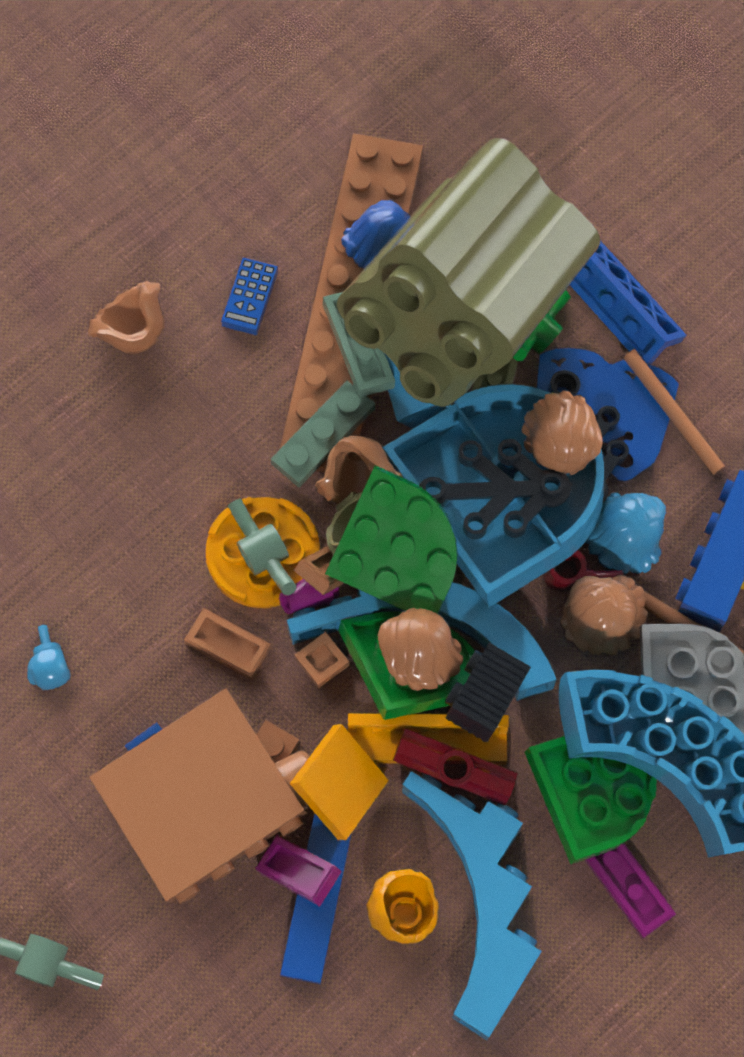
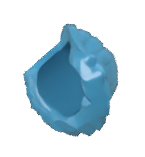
(628, 532)

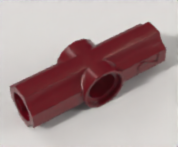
(480, 774)

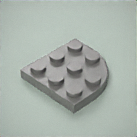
(698, 663)

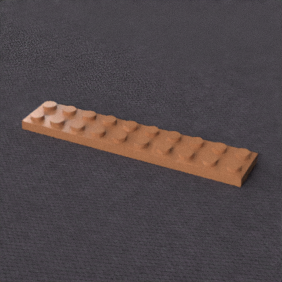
(373, 172)

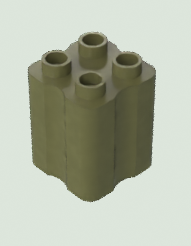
(469, 274)

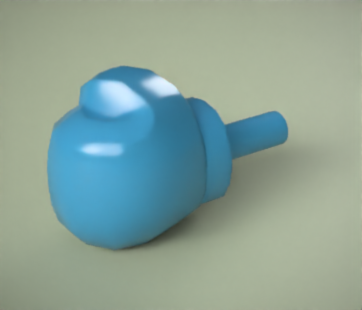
(48, 665)

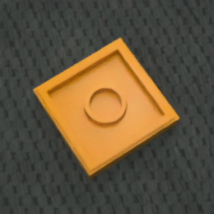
(339, 782)

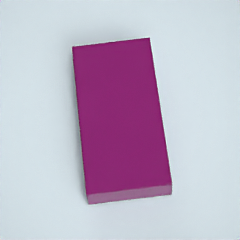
(298, 870)

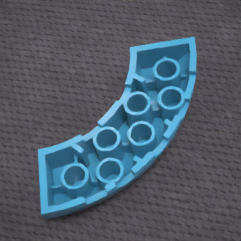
(668, 738)

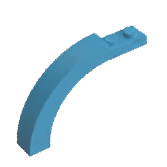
(461, 610)

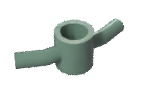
(262, 548)
(44, 961)

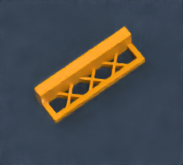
(381, 737)

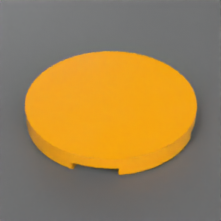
(229, 567)

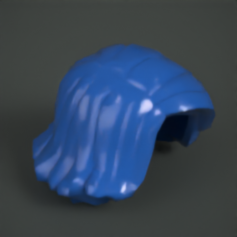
(373, 231)

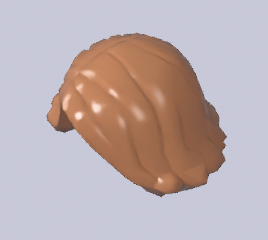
(130, 321)
(562, 432)
(350, 467)
(604, 614)
(419, 649)

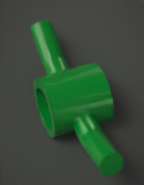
(545, 332)

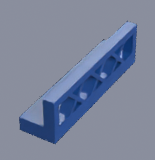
(625, 306)

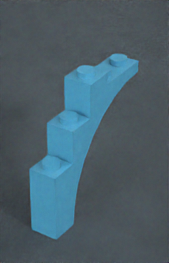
(481, 842)

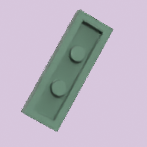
(366, 366)
(317, 437)

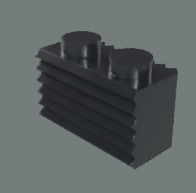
(487, 692)

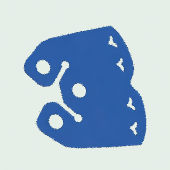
(610, 386)

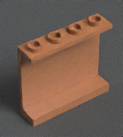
(198, 797)

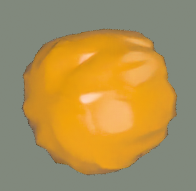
(403, 906)

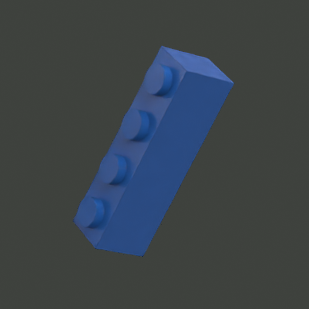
(719, 564)

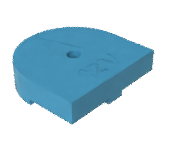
(498, 562)

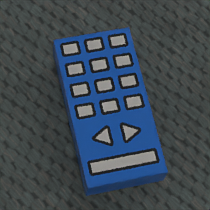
(249, 296)

